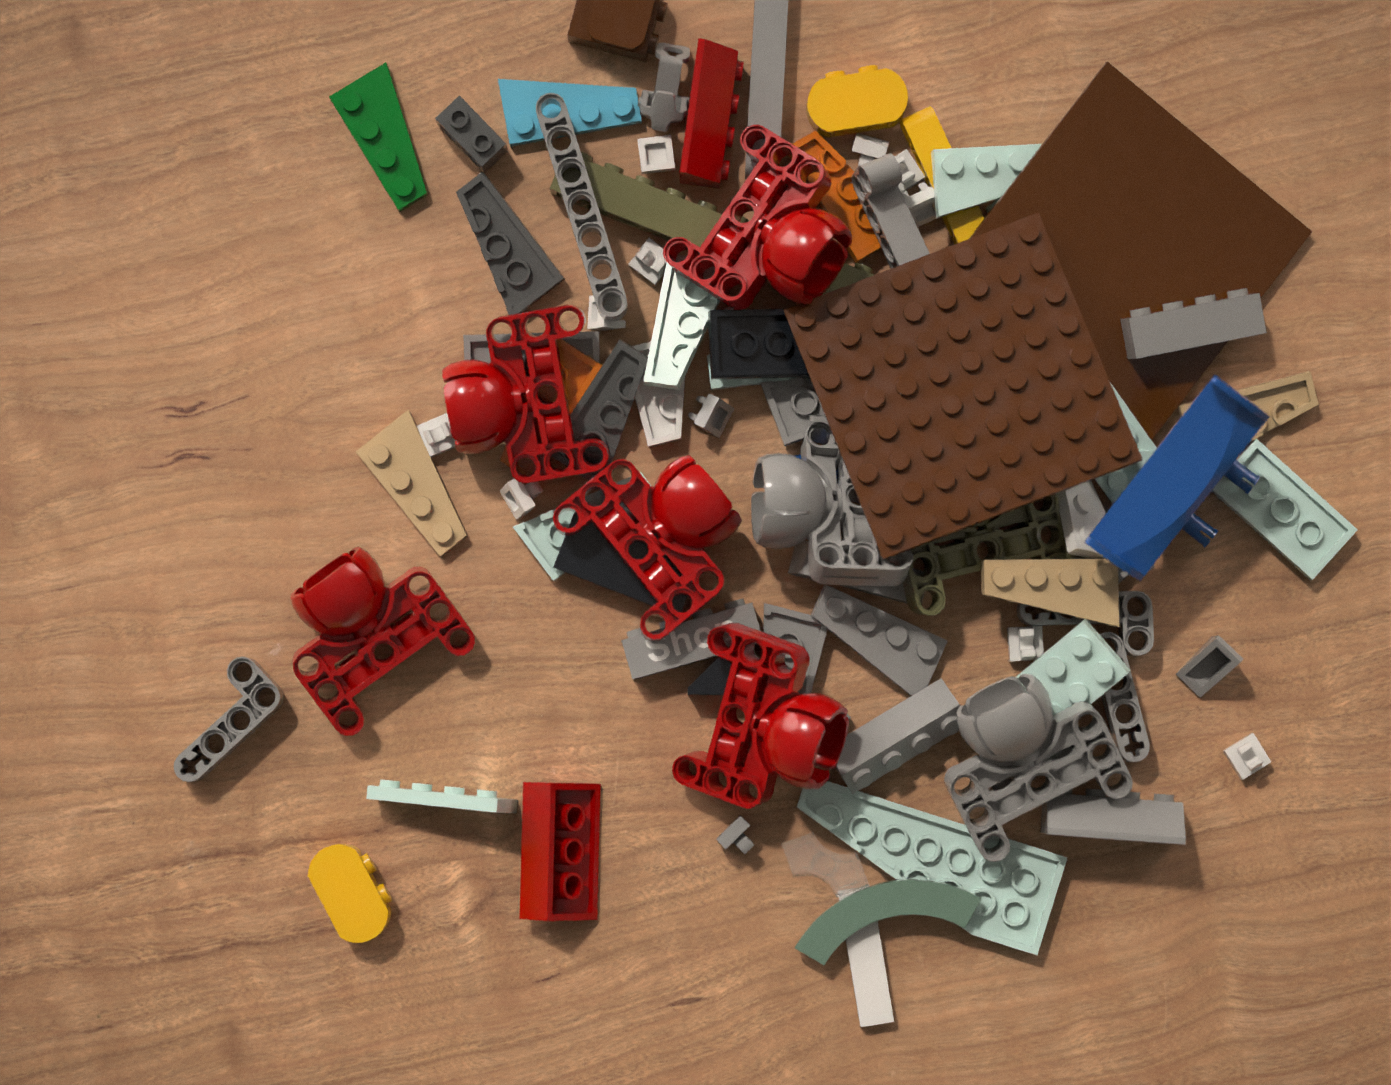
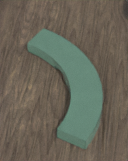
(881, 902)

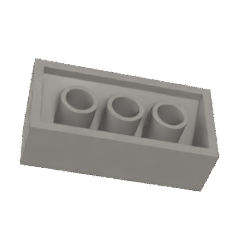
(1117, 819)

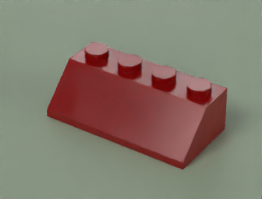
(709, 115)
(560, 851)

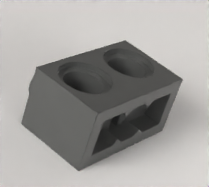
(471, 134)

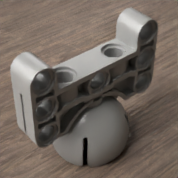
(809, 503)
(1015, 744)

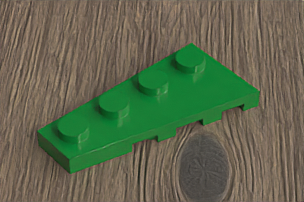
(378, 126)

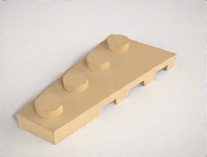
(1279, 398)
(409, 476)
(1057, 585)

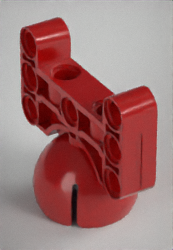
(783, 239)
(489, 406)
(685, 513)
(346, 604)
(781, 729)

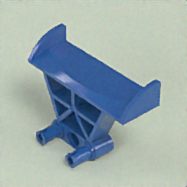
(1179, 479)

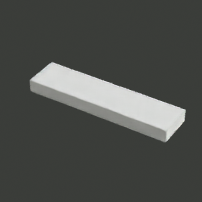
(869, 975)

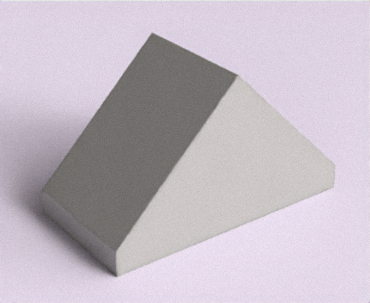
(1209, 665)

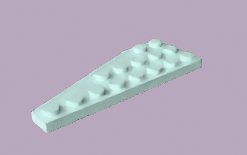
(923, 846)

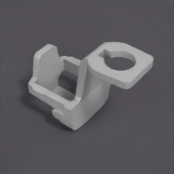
(664, 103)

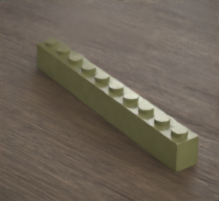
(662, 212)

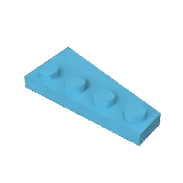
(589, 107)

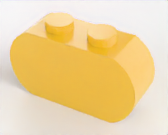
(856, 101)
(350, 892)

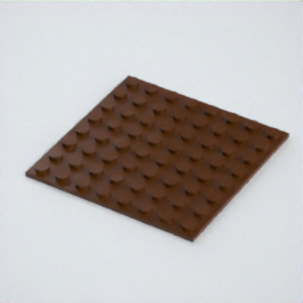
(1146, 222)
(962, 386)

